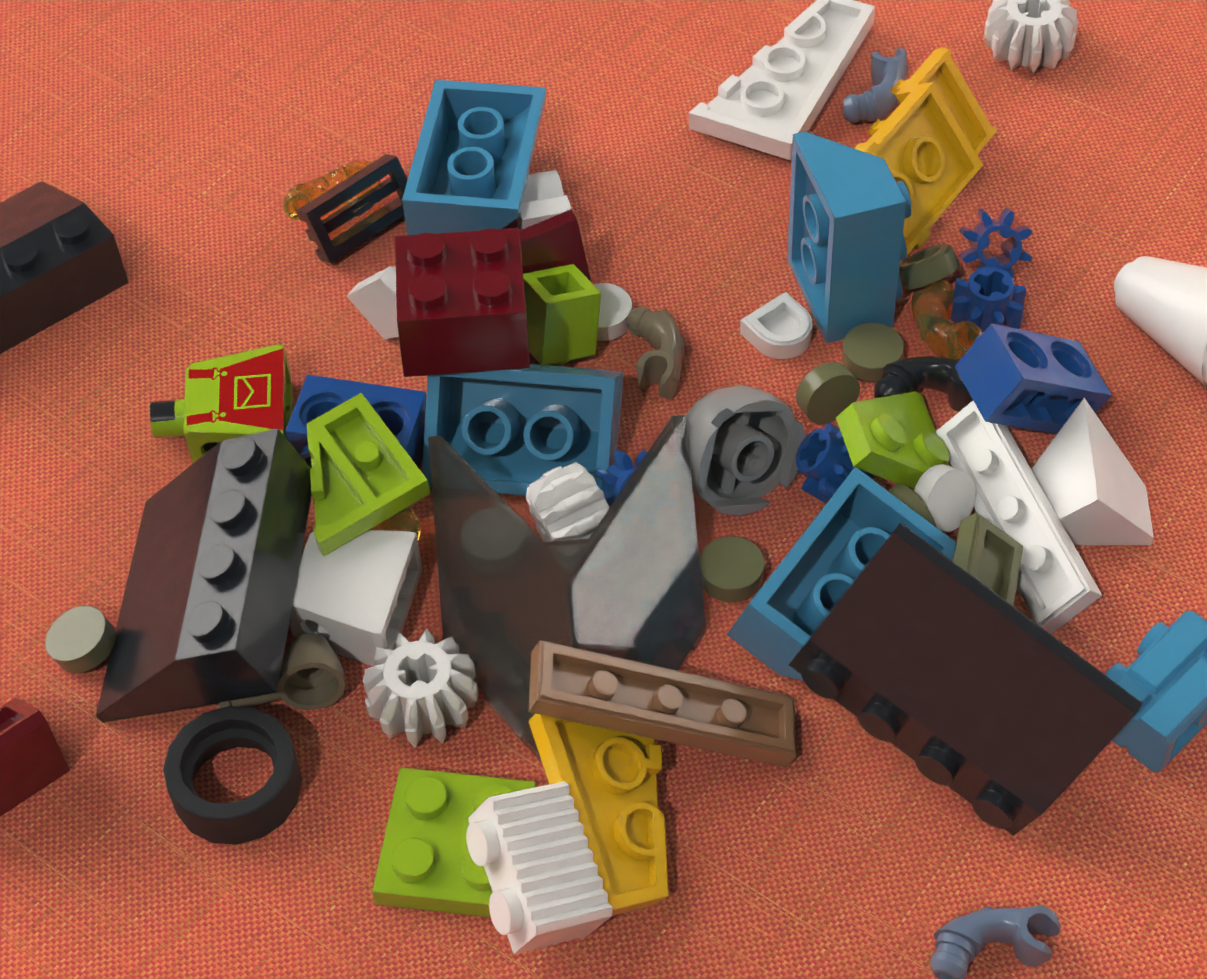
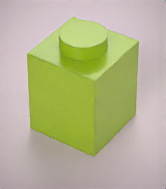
(561, 314)

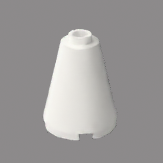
(1169, 306)

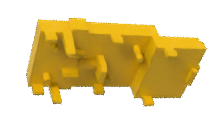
(931, 141)

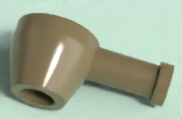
(308, 676)

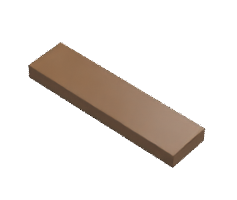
(662, 704)

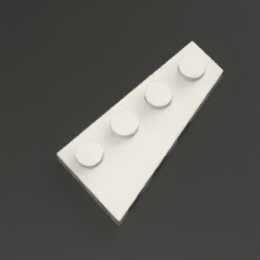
(787, 80)

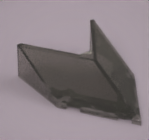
(617, 594)

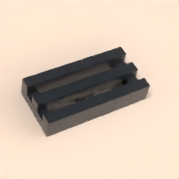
(318, 230)

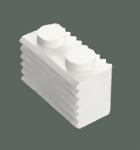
(537, 867)

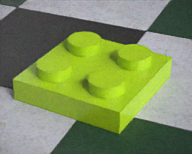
(425, 842)

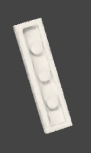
(1010, 497)

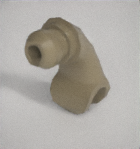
(665, 363)

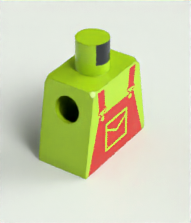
(228, 400)

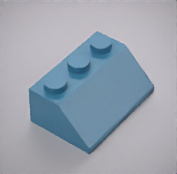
(472, 157)
(845, 234)
(525, 421)
(822, 568)

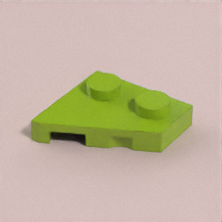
(892, 437)
(357, 473)

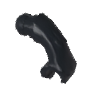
(924, 372)

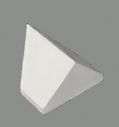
(1094, 484)

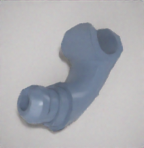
(879, 100)
(967, 935)

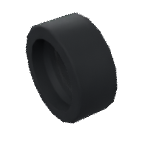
(219, 732)

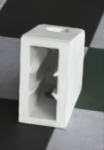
(357, 592)

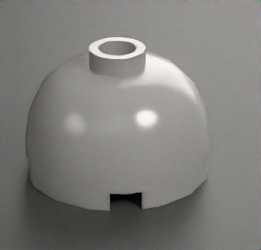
(741, 447)

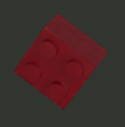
(461, 302)

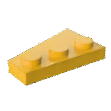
(616, 801)

